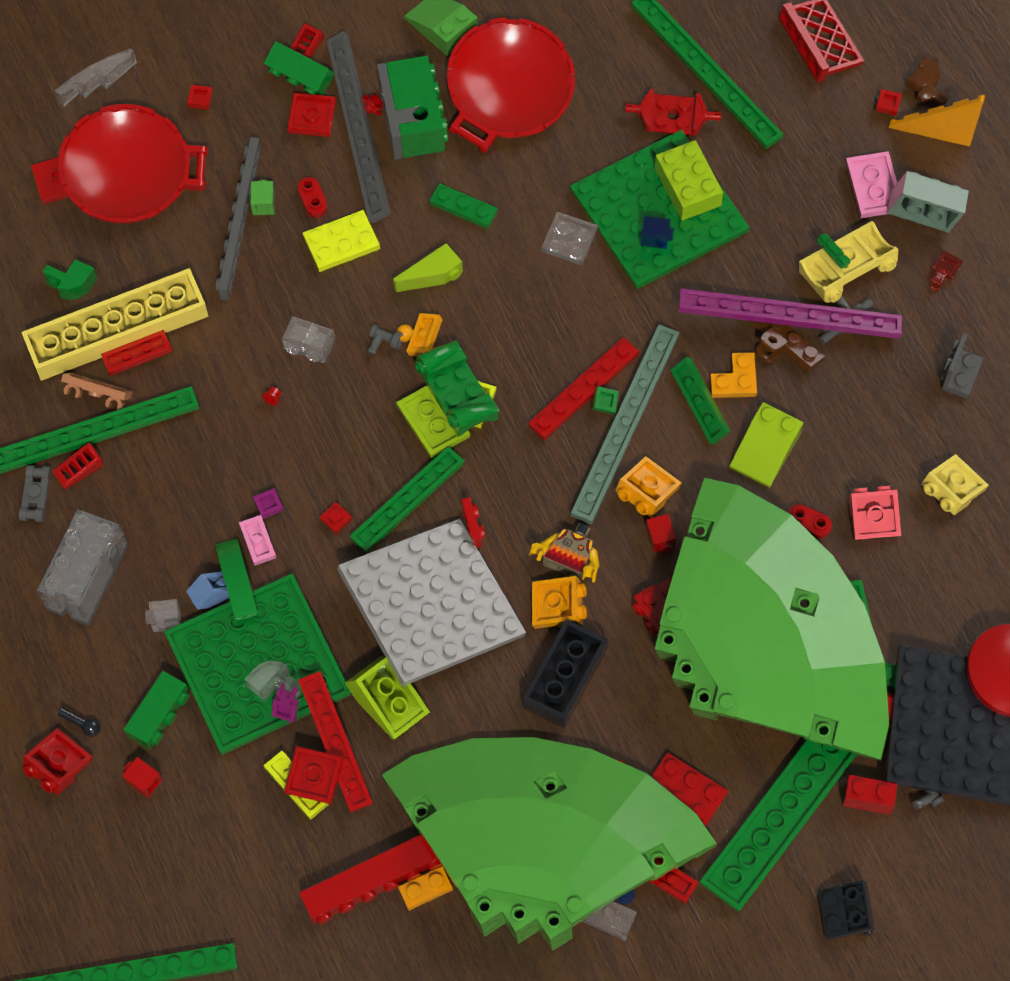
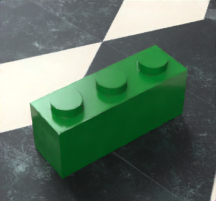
(298, 69)
(157, 711)

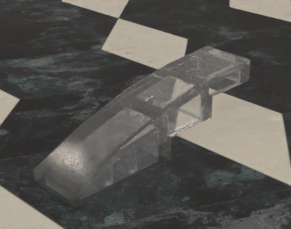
(100, 73)

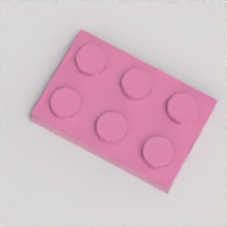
(872, 182)

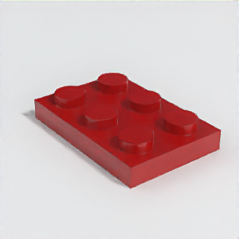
(690, 787)

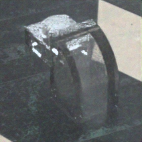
(268, 677)

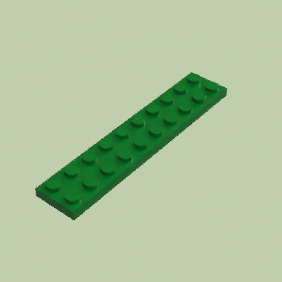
(776, 822)

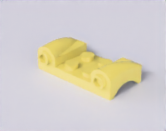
(864, 249)

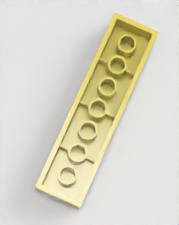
(114, 322)

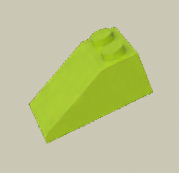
(766, 444)
(385, 699)

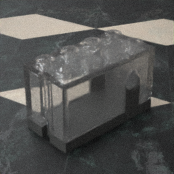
(83, 567)

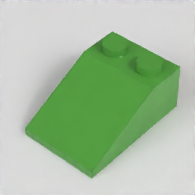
(442, 22)

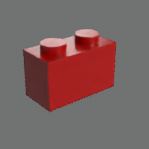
(869, 794)

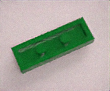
(463, 206)

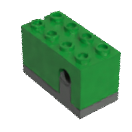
(412, 107)

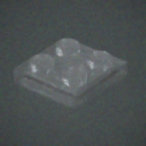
(569, 238)

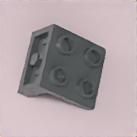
(961, 369)

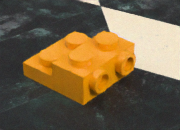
(647, 487)
(558, 600)

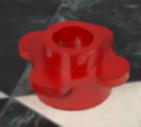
(373, 104)

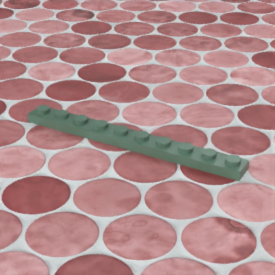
(625, 424)

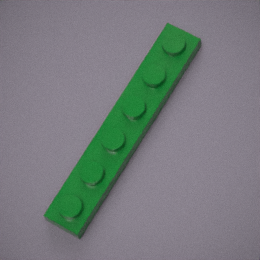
(407, 500)

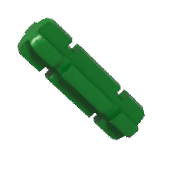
(833, 251)

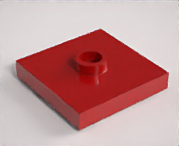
(312, 114)
(48, 181)
(313, 775)

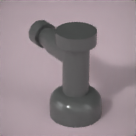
(379, 335)
(931, 797)

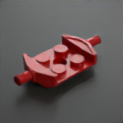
(656, 107)

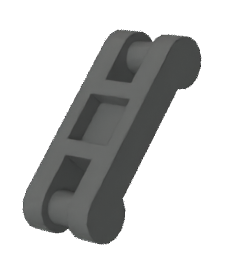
(35, 493)

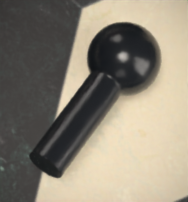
(90, 727)

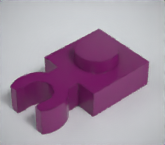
(285, 705)

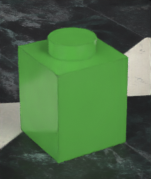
(262, 197)

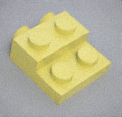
(954, 484)

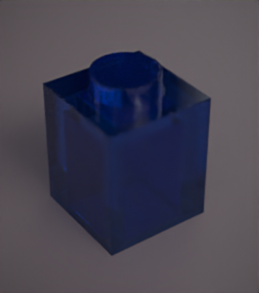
(656, 232)

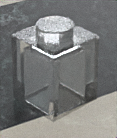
(163, 615)

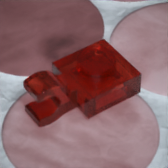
(945, 267)

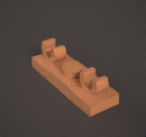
(96, 389)

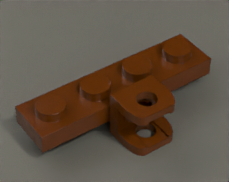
(783, 338)

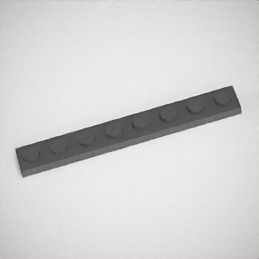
(237, 225)

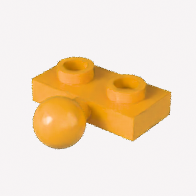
(423, 335)

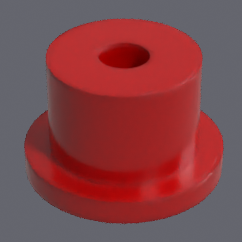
(272, 396)

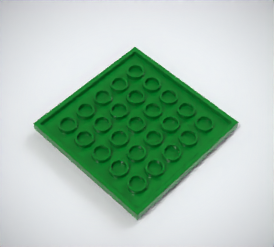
(632, 189)
(221, 653)

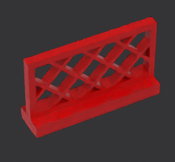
(806, 41)

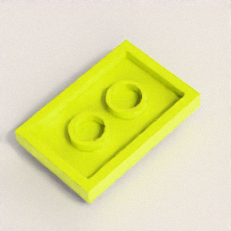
(341, 240)

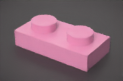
(257, 540)

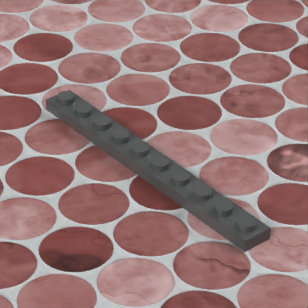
(358, 128)

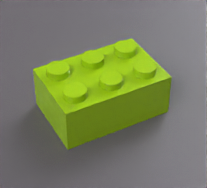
(688, 180)

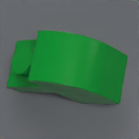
(74, 282)

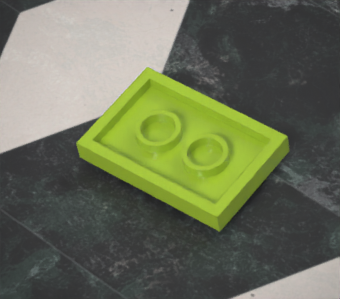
(429, 422)

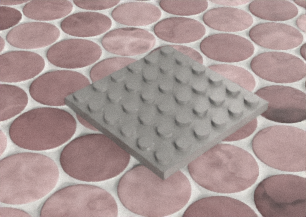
(431, 602)

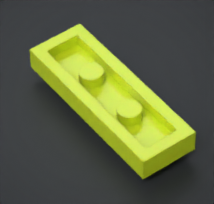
(279, 769)

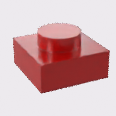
(200, 97)
(888, 102)
(335, 518)

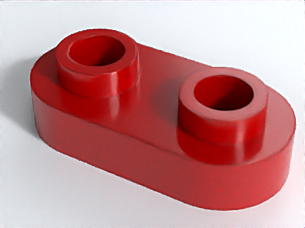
(312, 195)
(810, 520)

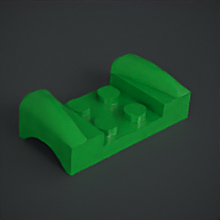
(455, 387)

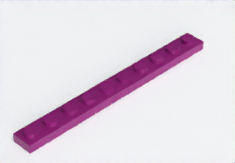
(790, 313)

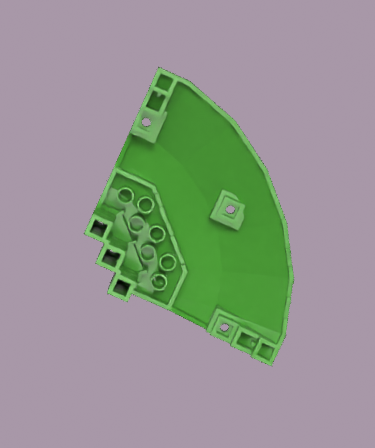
(752, 643)
(537, 852)

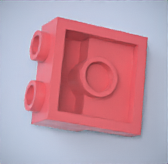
(875, 513)

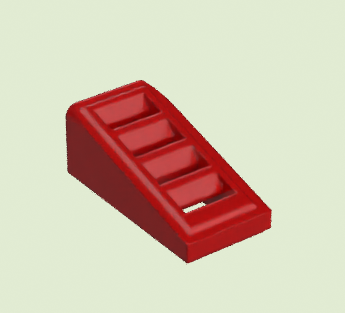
(302, 37)
(89, 467)

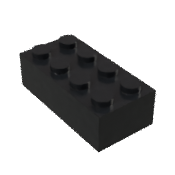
(565, 673)

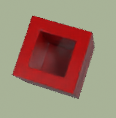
(661, 534)
(141, 777)

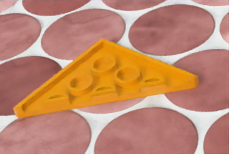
(949, 124)

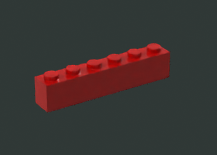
(368, 879)

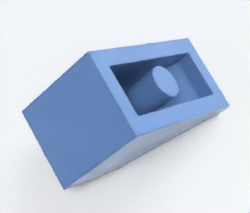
(208, 590)

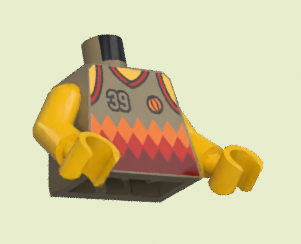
(569, 553)

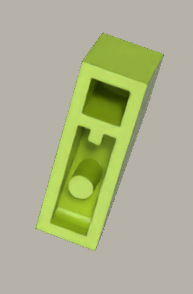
(432, 270)

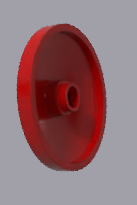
(990, 669)

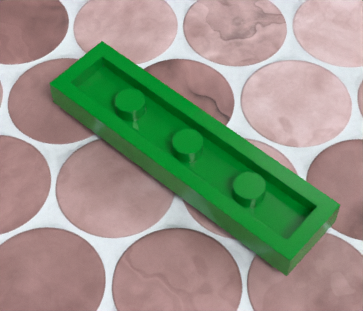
(700, 401)

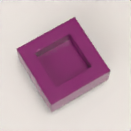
(268, 503)

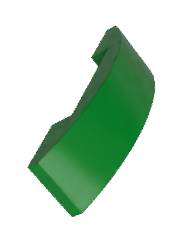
(236, 579)

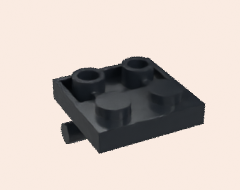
(846, 910)

